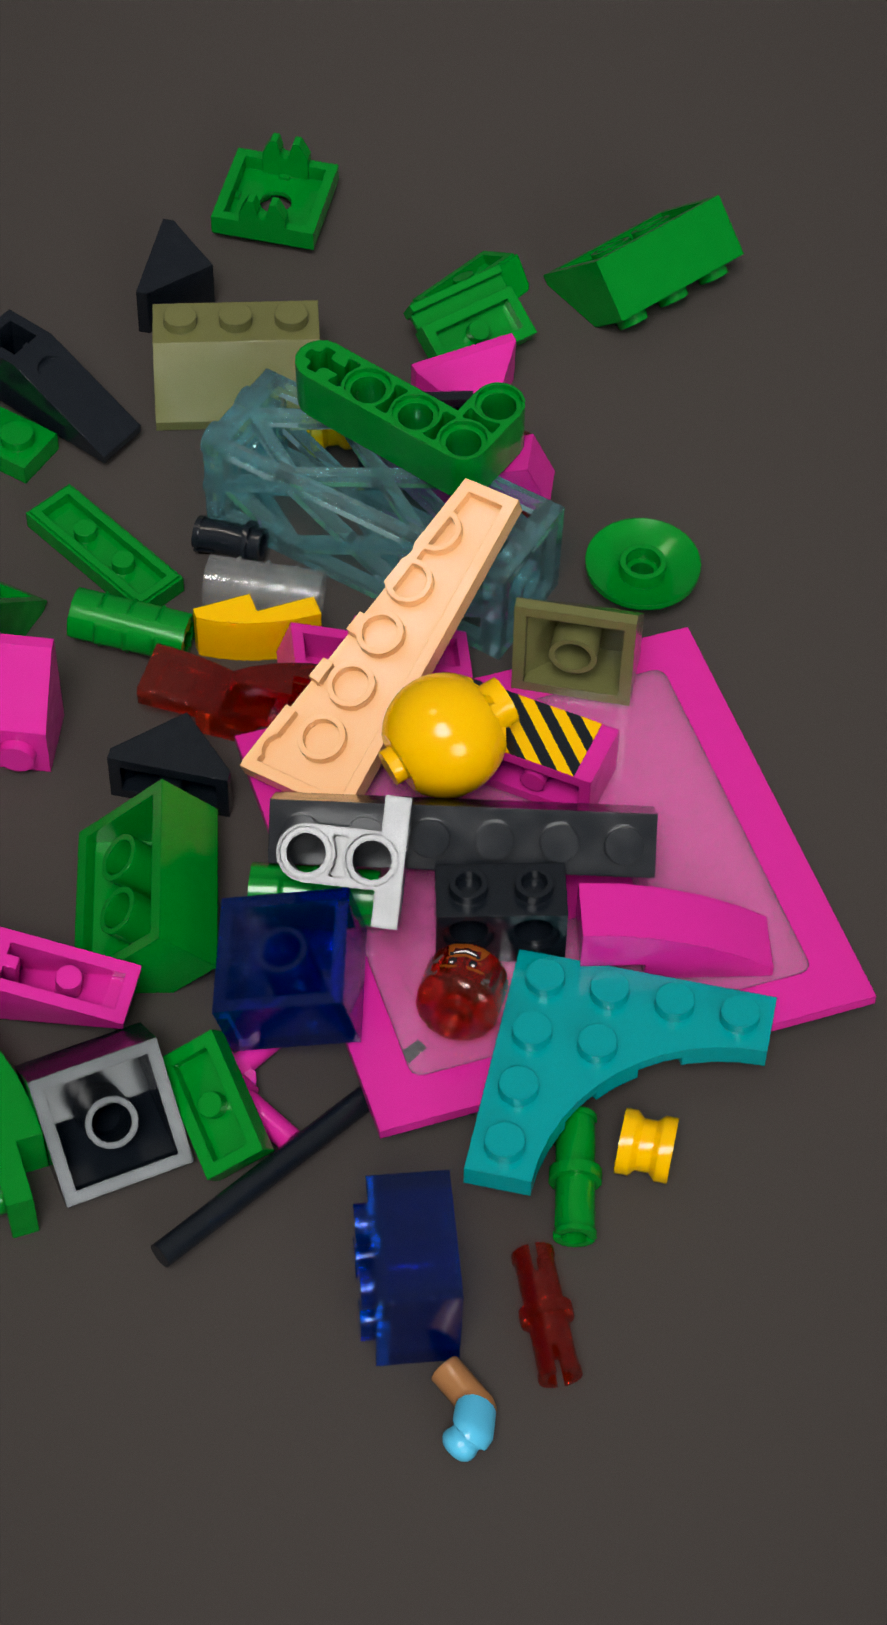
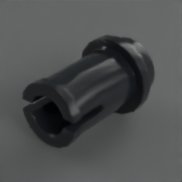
(230, 538)

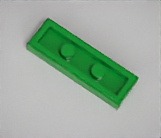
(103, 548)

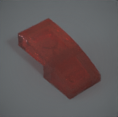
(190, 685)
(262, 691)

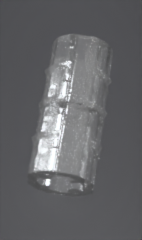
(265, 582)

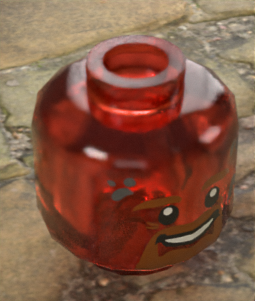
(462, 987)

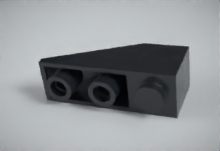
(58, 392)

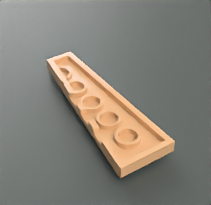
(335, 725)

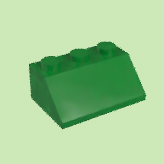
(649, 264)
(151, 887)

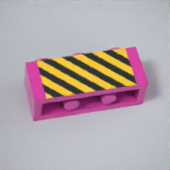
(555, 754)

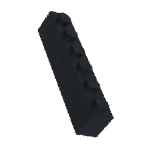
(480, 831)

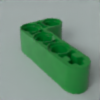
(408, 423)

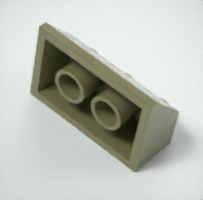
(217, 349)

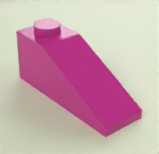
(63, 983)

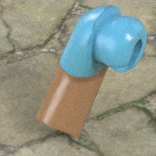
(473, 1412)

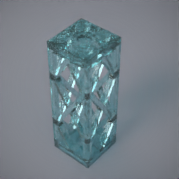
(251, 462)

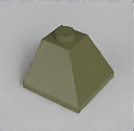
(576, 650)

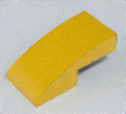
(240, 632)

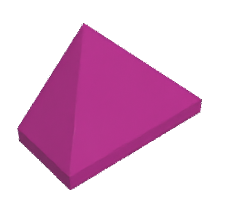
(468, 367)

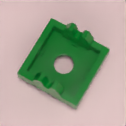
(279, 172)

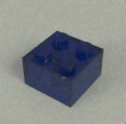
(290, 969)
(408, 1268)

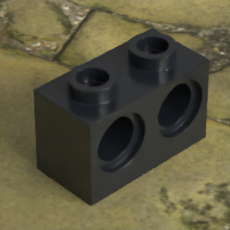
(502, 907)

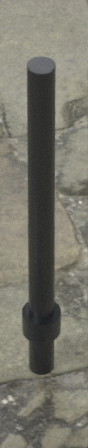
(260, 1178)

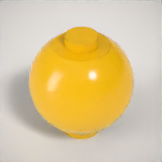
(446, 734)

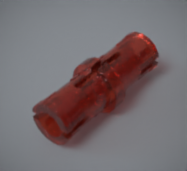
(546, 1315)

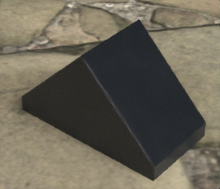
(173, 274)
(176, 754)

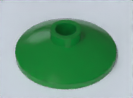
(642, 563)

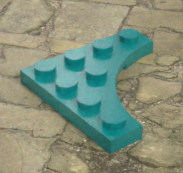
(581, 1034)

